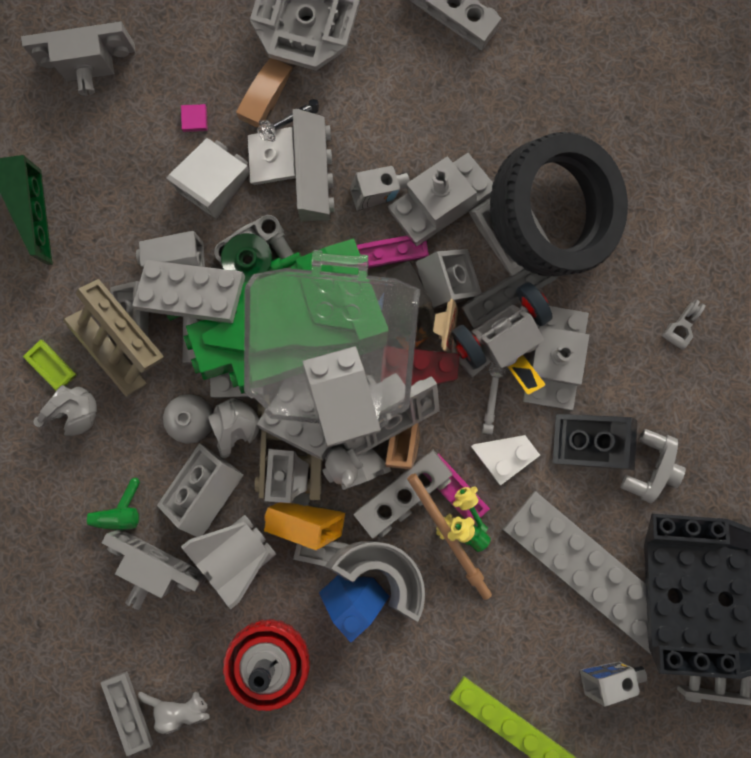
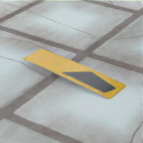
(526, 375)

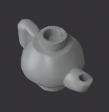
(342, 466)

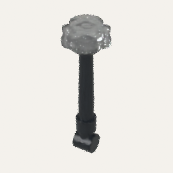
(268, 130)

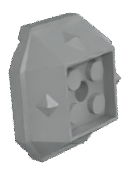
(304, 42)

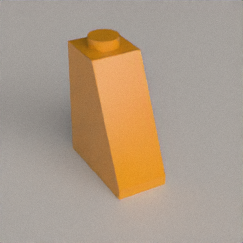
(304, 524)

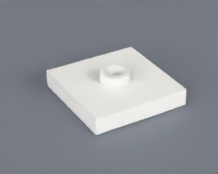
(272, 160)

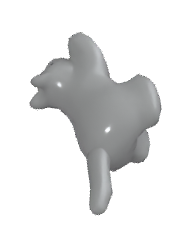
(172, 715)

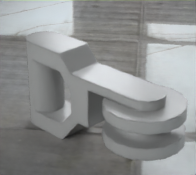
(692, 309)

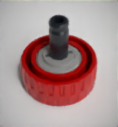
(266, 665)

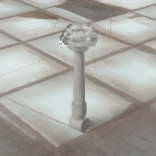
(496, 372)

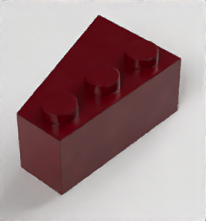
(439, 365)

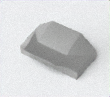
(285, 476)

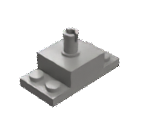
(81, 51)
(440, 197)
(560, 359)
(423, 404)
(150, 568)

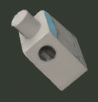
(377, 186)

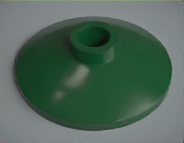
(246, 246)

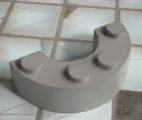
(401, 571)

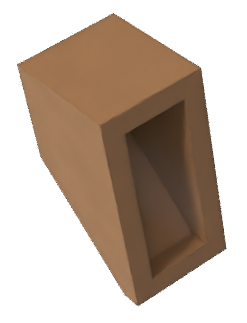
(403, 448)

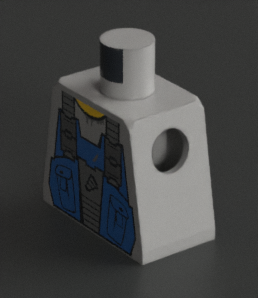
(612, 682)

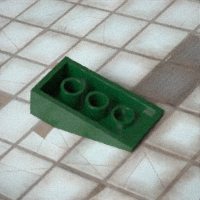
(24, 196)

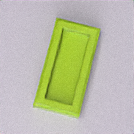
(49, 365)

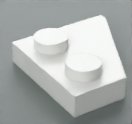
(506, 456)

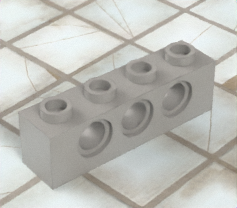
(456, 19)
(378, 525)

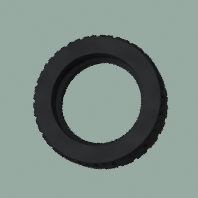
(603, 194)

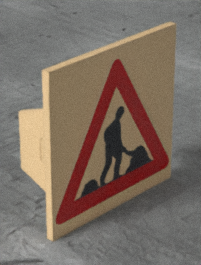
(444, 324)

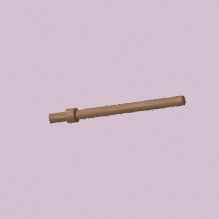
(473, 575)

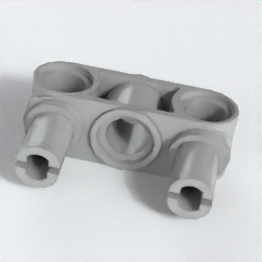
(274, 239)

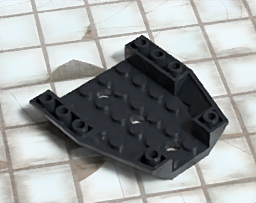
(699, 562)

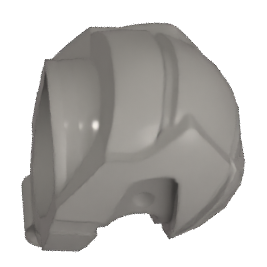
(74, 402)
(232, 422)

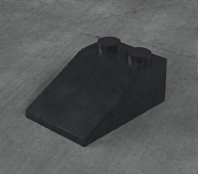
(595, 441)

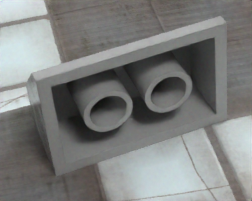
(199, 491)

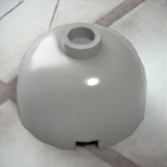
(187, 418)

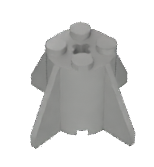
(230, 558)

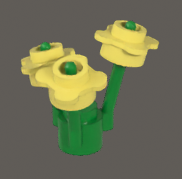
(464, 529)

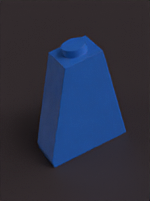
(353, 603)

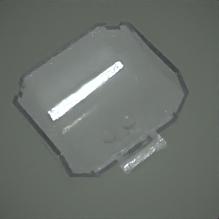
(316, 313)

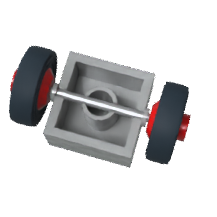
(507, 333)

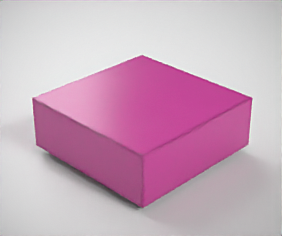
(194, 118)

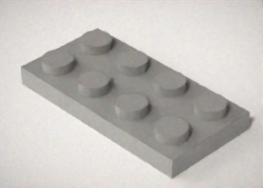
(189, 291)

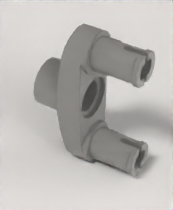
(666, 472)

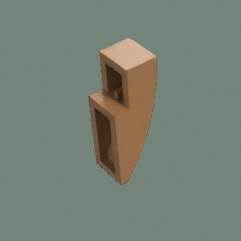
(264, 92)

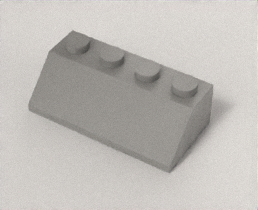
(312, 166)

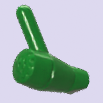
(120, 517)

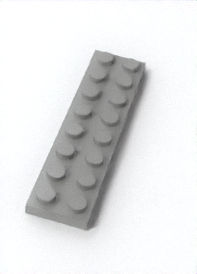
(582, 565)

